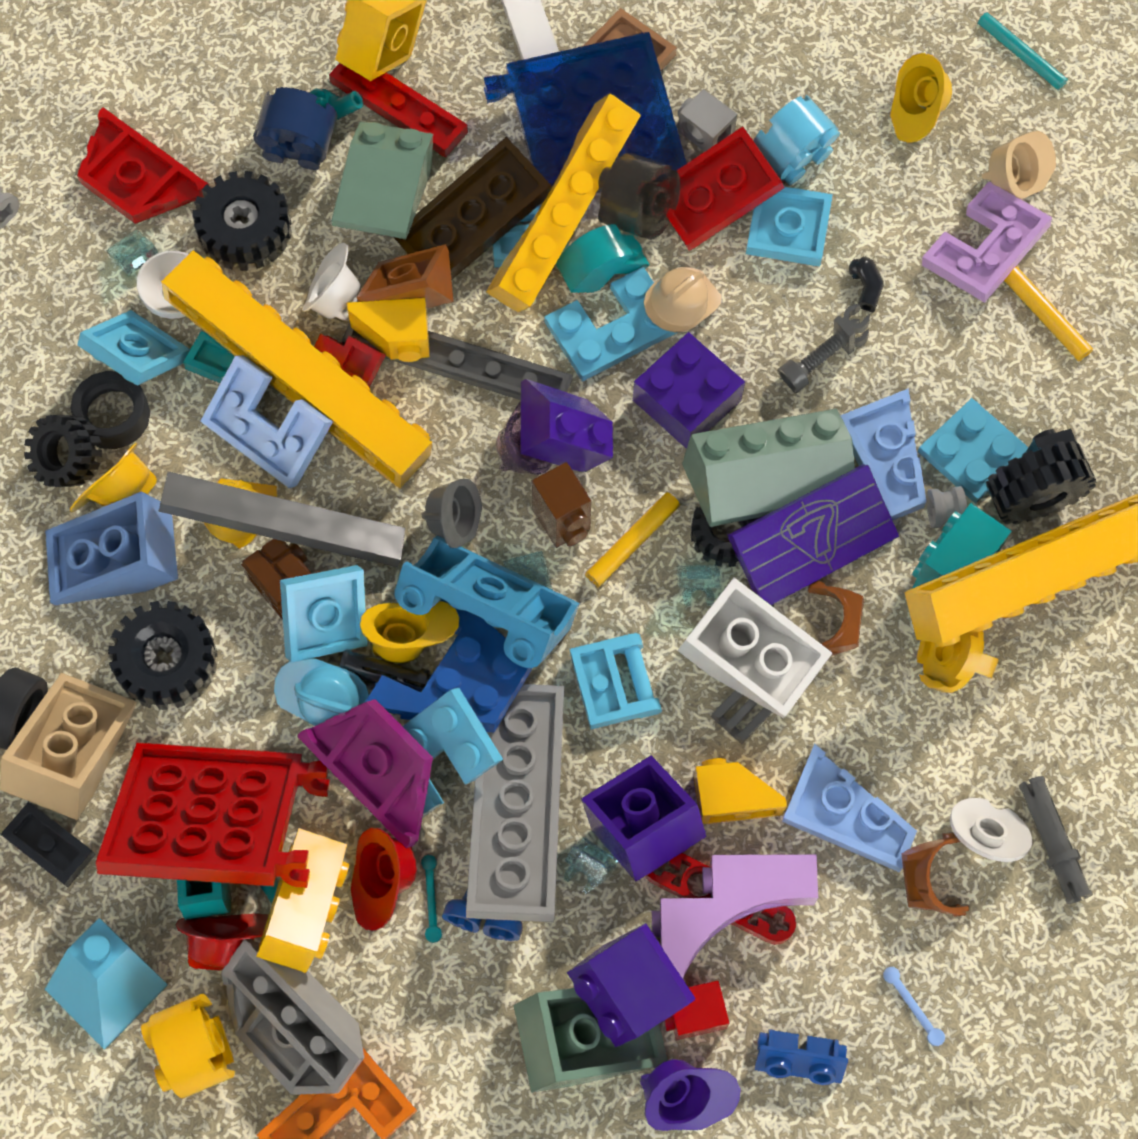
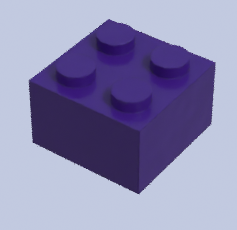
(688, 389)
(644, 817)

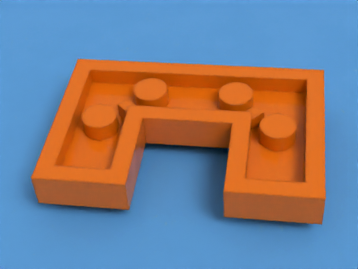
(366, 1091)

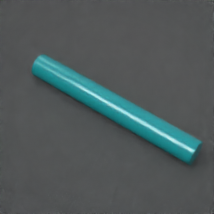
(1022, 51)

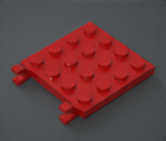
(209, 815)

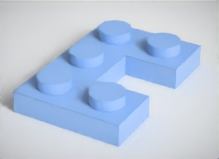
(279, 451)

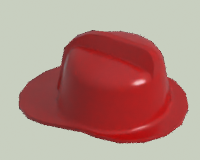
(379, 875)
(216, 939)

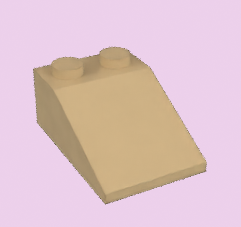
(65, 746)

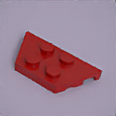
(134, 172)

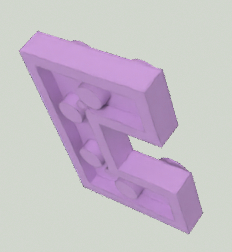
(983, 269)

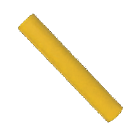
(1048, 314)
(632, 539)

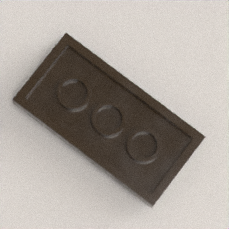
(479, 207)

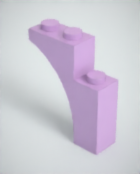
(737, 888)

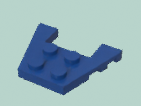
(474, 665)

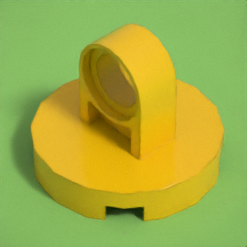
(954, 665)

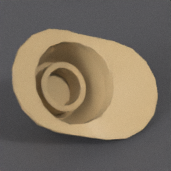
(1022, 164)
(681, 300)

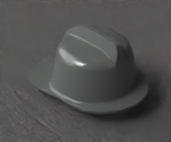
(454, 512)

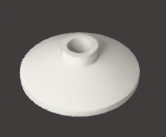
(990, 831)

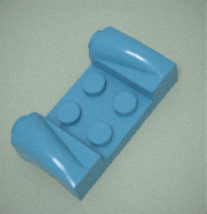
(504, 599)

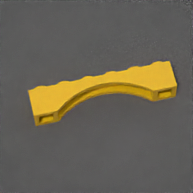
(553, 225)

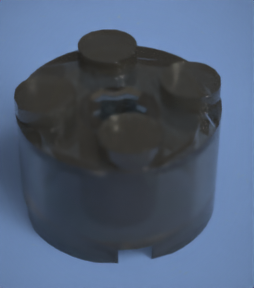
(638, 195)

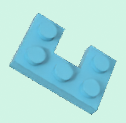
(598, 349)
(453, 728)

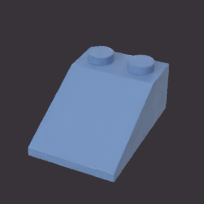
(111, 551)

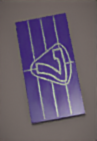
(813, 535)

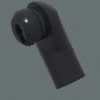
(871, 279)

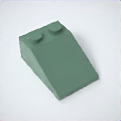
(383, 179)
(568, 1048)

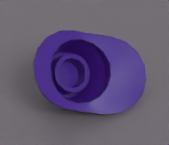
(688, 1096)

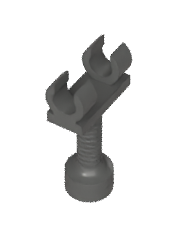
(843, 337)

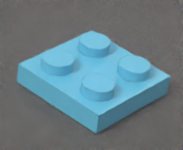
(791, 226)
(133, 347)
(971, 448)
(323, 613)

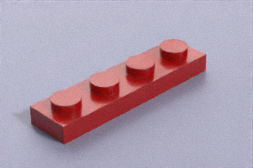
(403, 107)

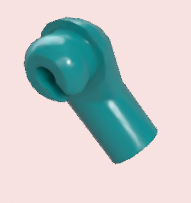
(343, 105)

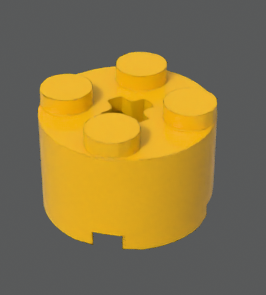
(188, 1047)

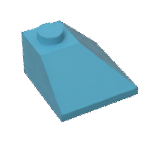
(103, 983)

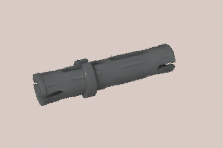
(1055, 840)

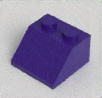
(563, 428)
(630, 985)

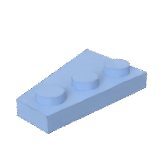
(886, 442)
(845, 814)

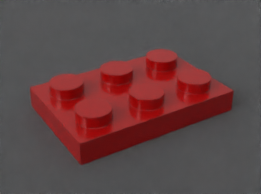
(721, 188)

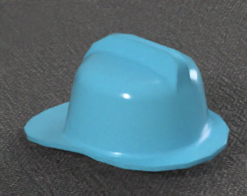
(317, 690)

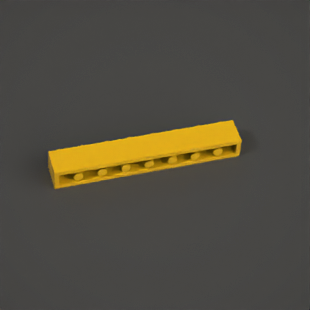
(298, 369)
(1025, 574)

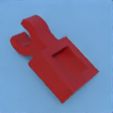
(353, 356)

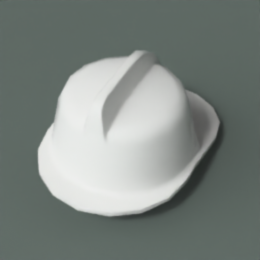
(333, 286)

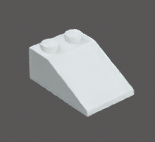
(755, 649)

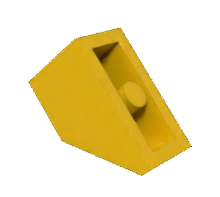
(393, 326)
(733, 793)

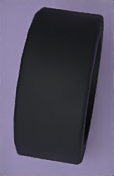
(103, 383)
(18, 700)

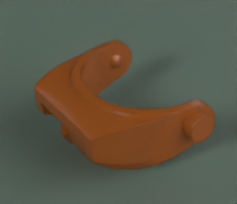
(848, 635)
(916, 871)

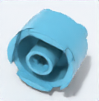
(796, 138)

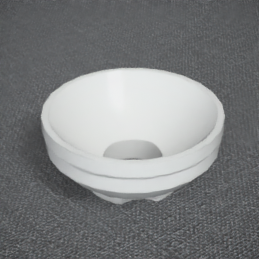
(150, 285)

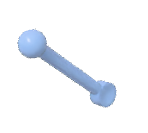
(935, 1036)

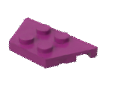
(376, 764)

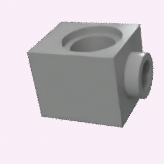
(705, 120)

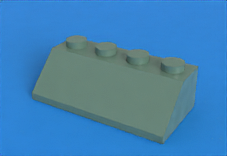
(766, 464)

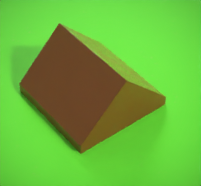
(412, 276)

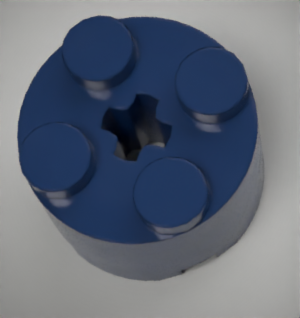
(294, 127)

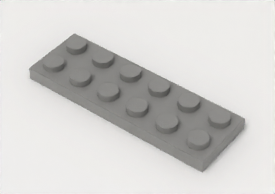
(519, 813)

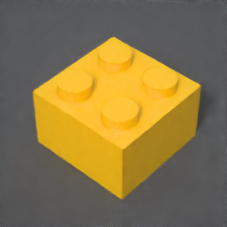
(378, 35)

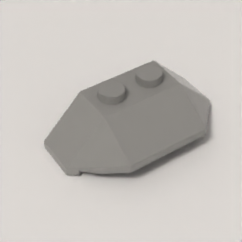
(291, 1023)

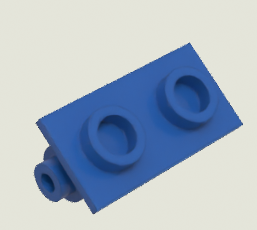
(821, 1062)

